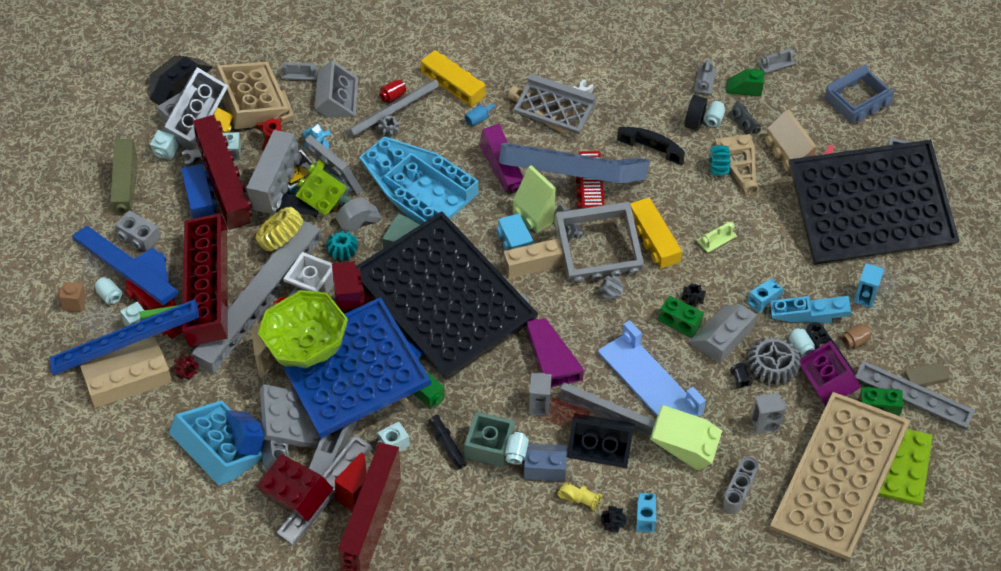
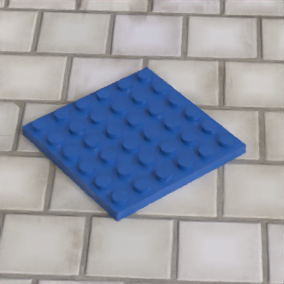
(365, 373)

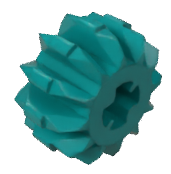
(719, 160)
(342, 245)

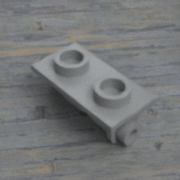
(776, 62)
(305, 71)
(705, 78)
(572, 230)

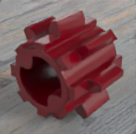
(184, 361)

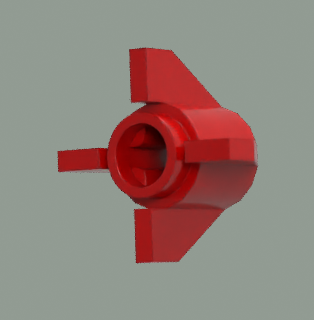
(268, 128)

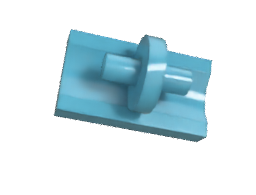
(317, 132)

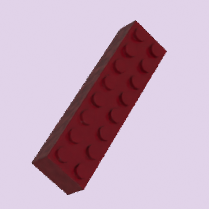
(206, 278)

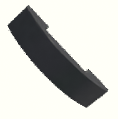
(654, 140)

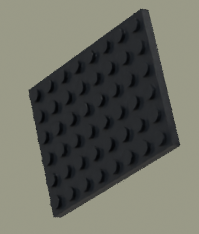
(873, 201)
(445, 294)

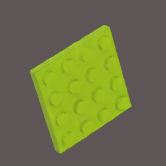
(909, 469)

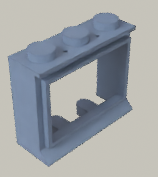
(870, 106)

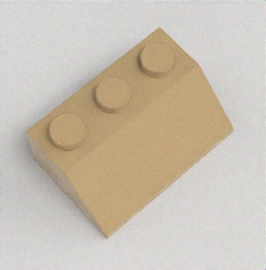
(789, 139)

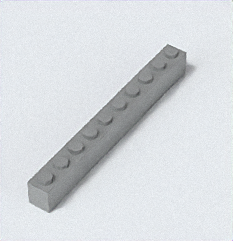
(257, 297)

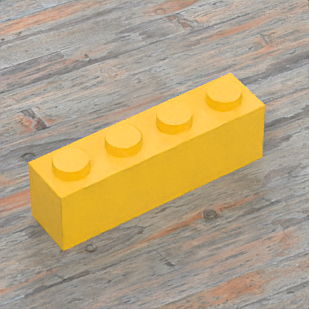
(453, 78)
(655, 233)

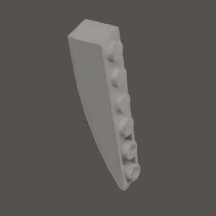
(330, 447)

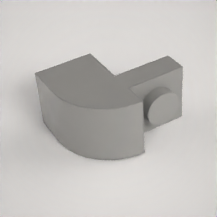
(355, 213)

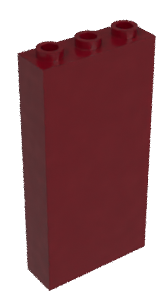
(371, 509)

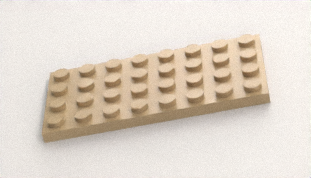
(840, 476)

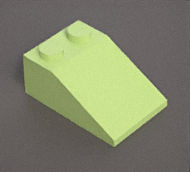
(535, 200)
(686, 436)

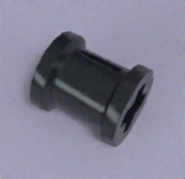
(741, 375)

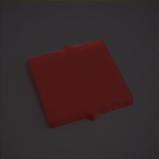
(570, 406)

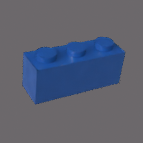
(199, 191)

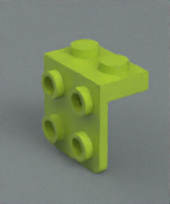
(320, 188)

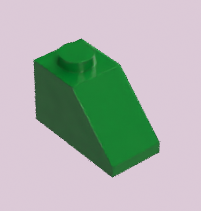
(746, 83)

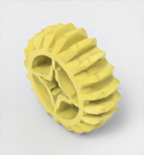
(279, 229)

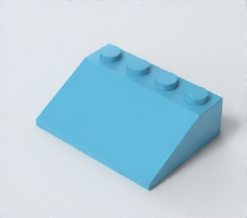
(209, 441)

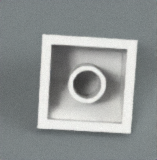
(311, 274)

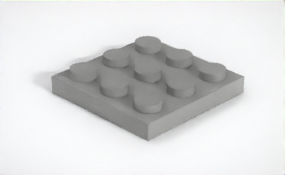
(333, 164)
(286, 418)

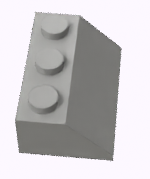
(336, 91)
(724, 331)

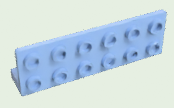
(646, 376)

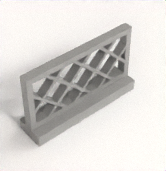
(547, 87)

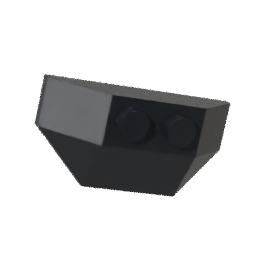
(173, 76)

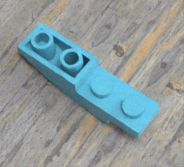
(808, 311)

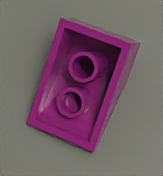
(829, 372)

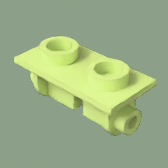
(717, 237)

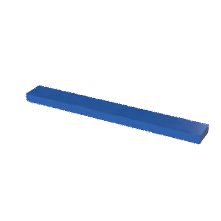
(125, 265)
(124, 337)

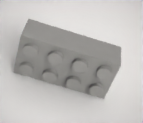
(196, 101)
(274, 172)

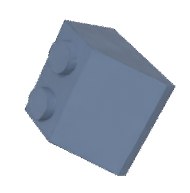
(545, 462)

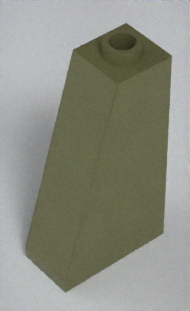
(123, 175)

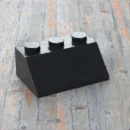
(600, 440)

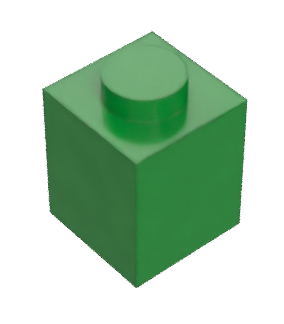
(432, 394)

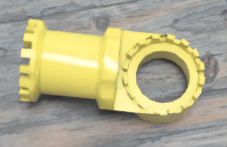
(578, 495)

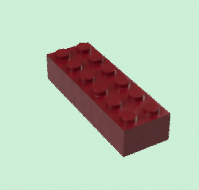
(222, 172)

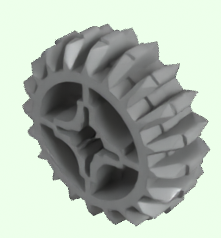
(778, 356)

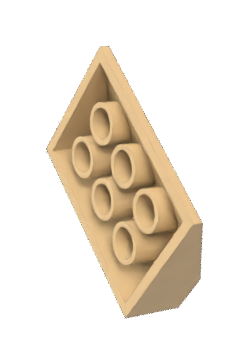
(251, 93)
(126, 372)

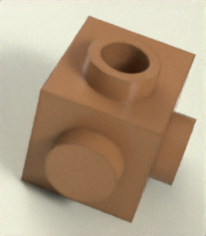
(72, 296)

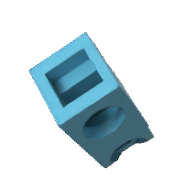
(763, 294)
(646, 513)

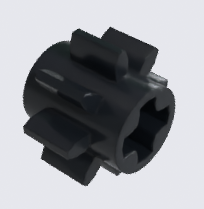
(693, 295)
(613, 519)

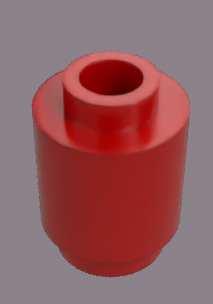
(392, 91)

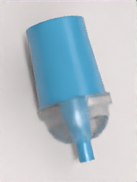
(479, 113)

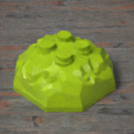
(303, 329)

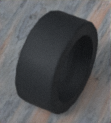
(695, 112)

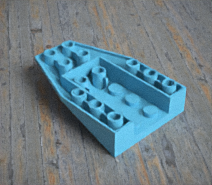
(418, 179)

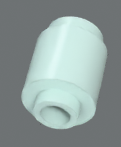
(714, 114)
(108, 291)
(801, 342)
(516, 448)

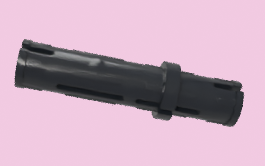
(443, 435)

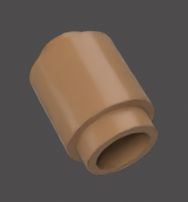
(856, 336)

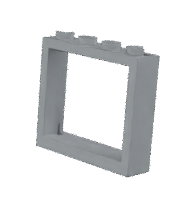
(593, 214)

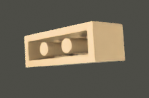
(533, 258)

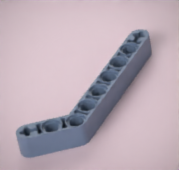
(574, 164)

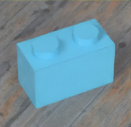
(513, 232)
(868, 285)

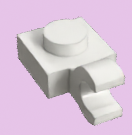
(193, 153)

